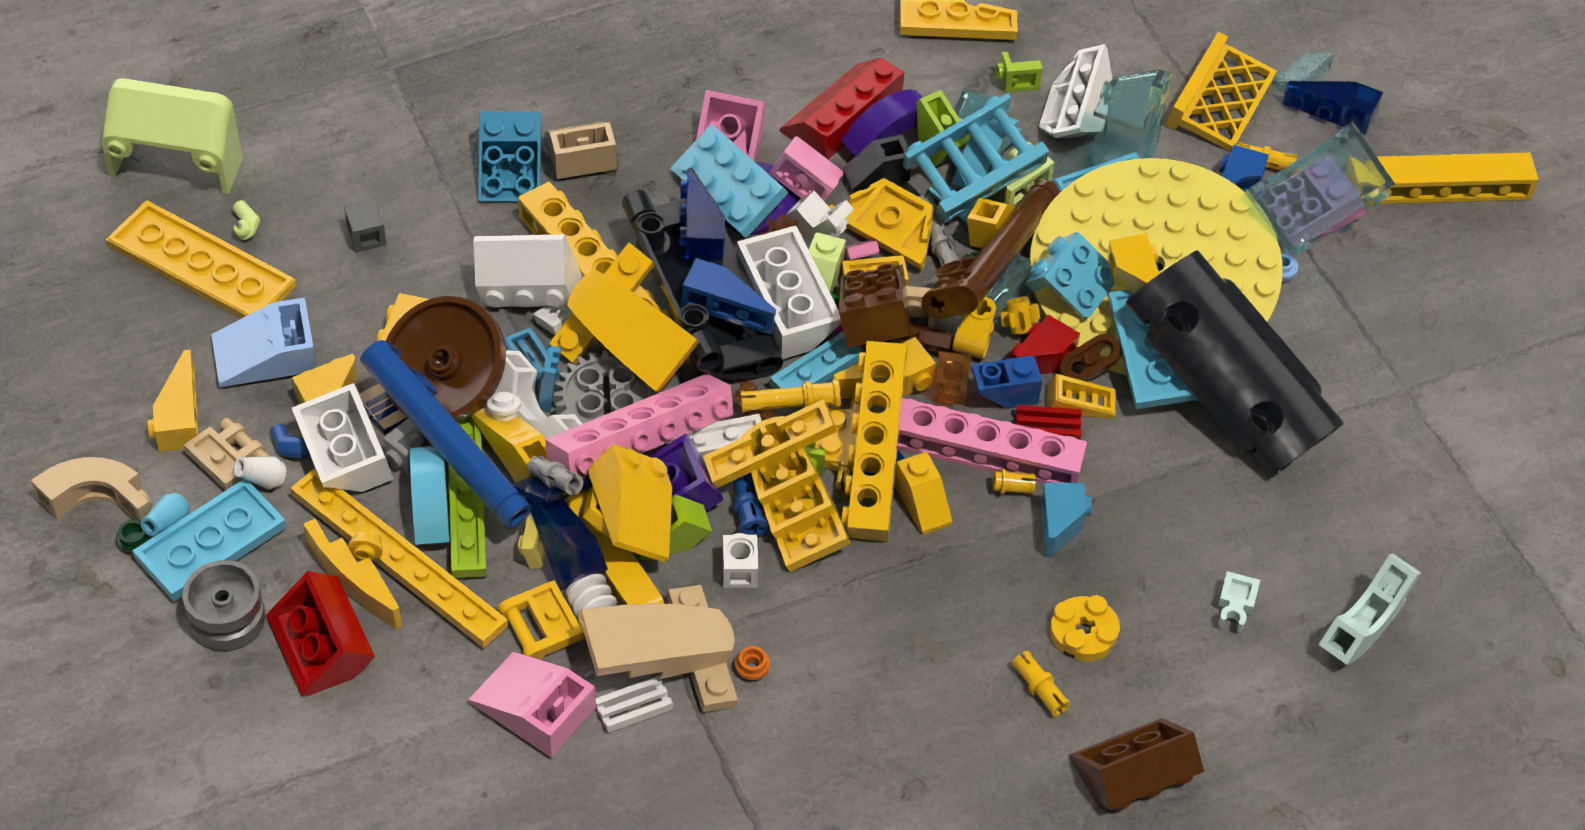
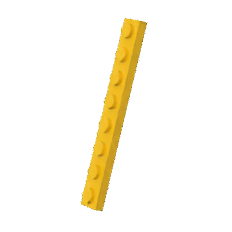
(403, 560)

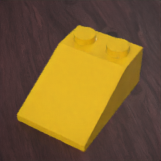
(634, 500)

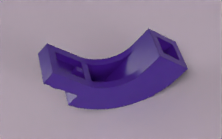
(884, 119)

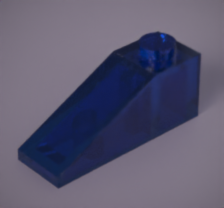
(567, 543)

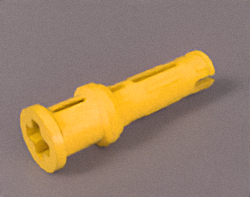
(792, 397)

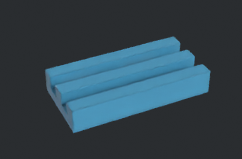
(537, 345)
(549, 378)

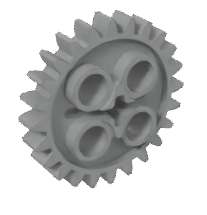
(582, 387)

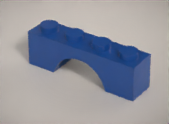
(1244, 167)

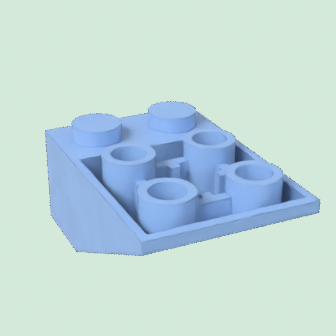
(265, 344)

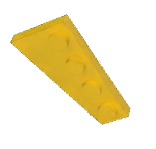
(957, 19)

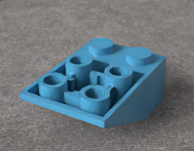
(509, 155)

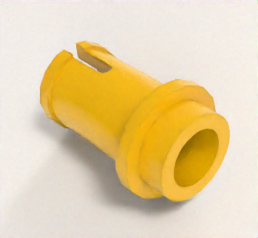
(1013, 482)

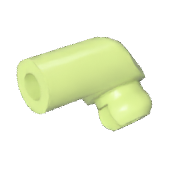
(249, 220)

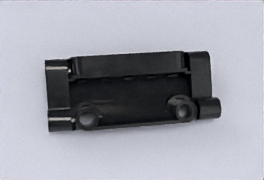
(724, 346)
(1234, 362)

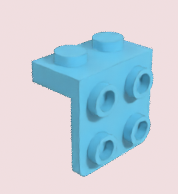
(1074, 273)

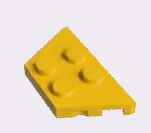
(893, 219)

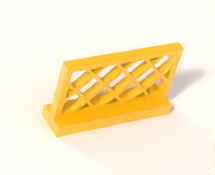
(1198, 85)

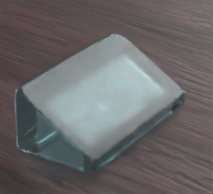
(1307, 68)

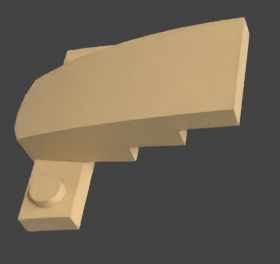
(666, 640)

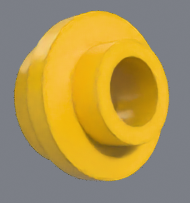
(366, 545)

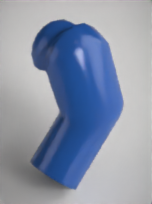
(288, 445)

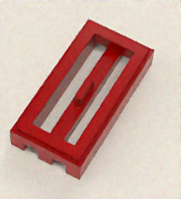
(1049, 418)

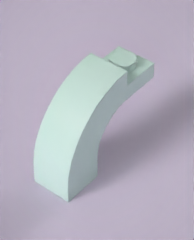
(1372, 614)

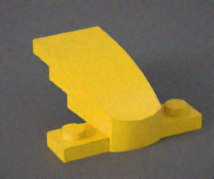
(624, 322)
(787, 482)

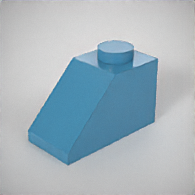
(1063, 514)

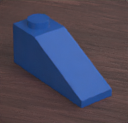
(727, 297)

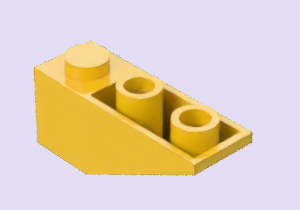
(512, 441)

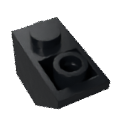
(877, 161)

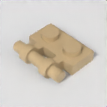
(217, 456)

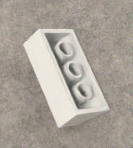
(791, 283)

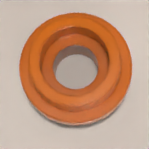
(752, 655)

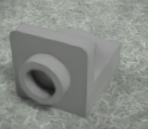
(398, 445)

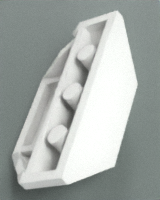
(1076, 95)

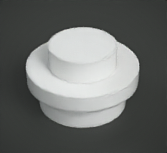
(504, 406)

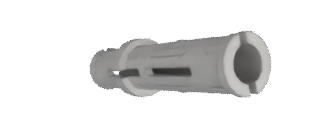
(941, 242)

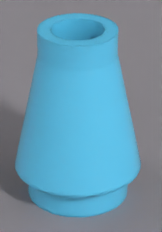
(165, 513)

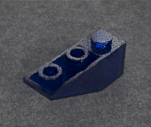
(1335, 101)
(703, 221)

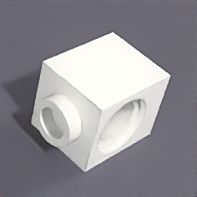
(740, 572)

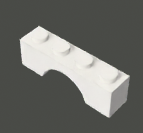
(520, 380)

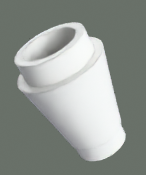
(263, 471)

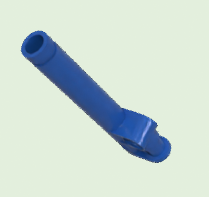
(418, 401)

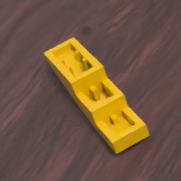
(358, 579)

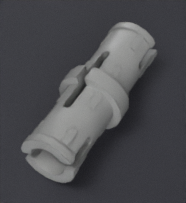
(555, 475)

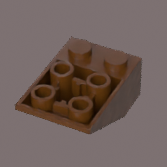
(874, 305)

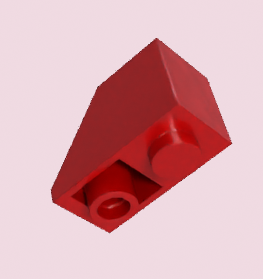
(1048, 344)

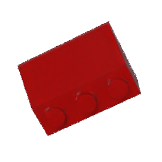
(319, 633)

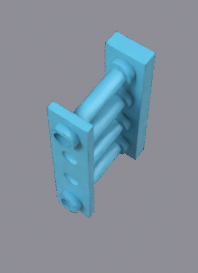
(1003, 171)

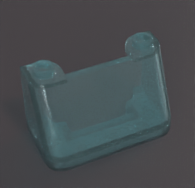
(1321, 189)

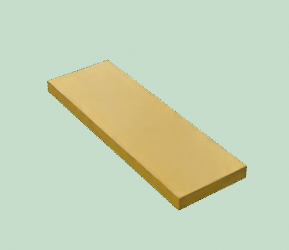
(199, 261)

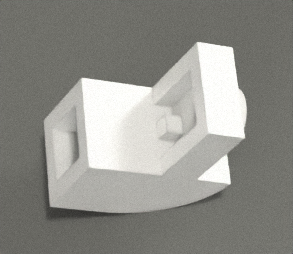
(817, 217)

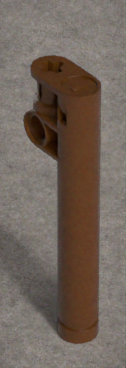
(968, 280)

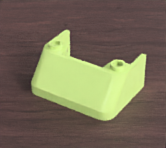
(175, 121)

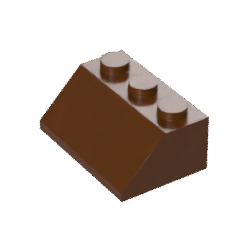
(1138, 763)

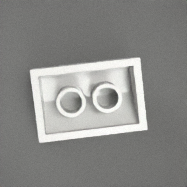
(524, 270)
(342, 441)

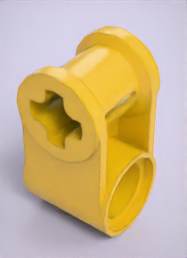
(976, 330)

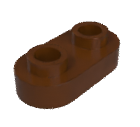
(1089, 356)

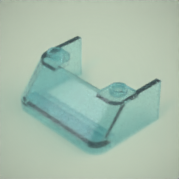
(1133, 115)

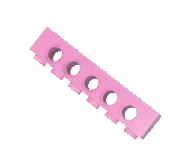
(644, 423)
(989, 443)

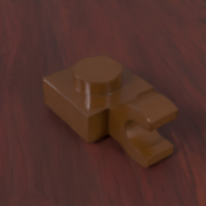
(933, 338)

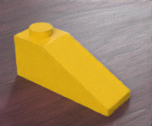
(918, 372)
(176, 407)

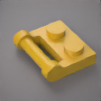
(551, 616)

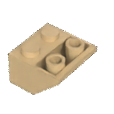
(582, 149)

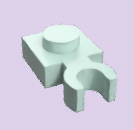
(1237, 598)

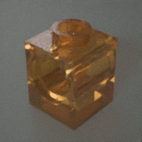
(951, 378)

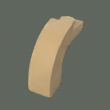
(90, 480)

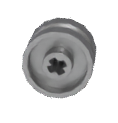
(224, 605)

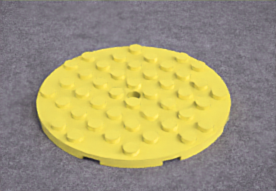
(1181, 212)

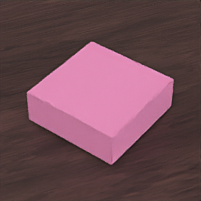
(861, 250)

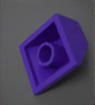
(688, 472)

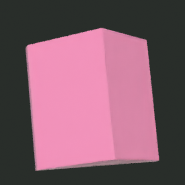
(736, 117)

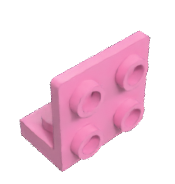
(805, 170)

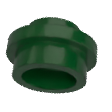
(131, 536)

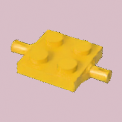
(838, 443)

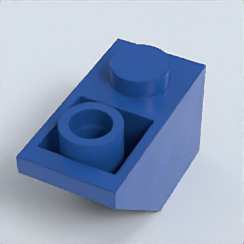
(1009, 381)

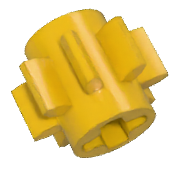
(1019, 315)

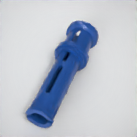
(748, 507)

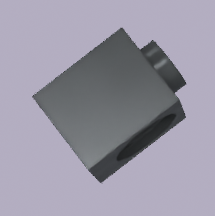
(365, 225)

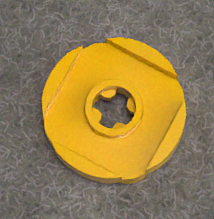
(1090, 611)

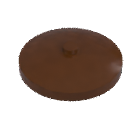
(454, 349)

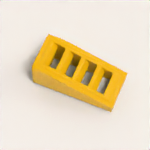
(1070, 386)

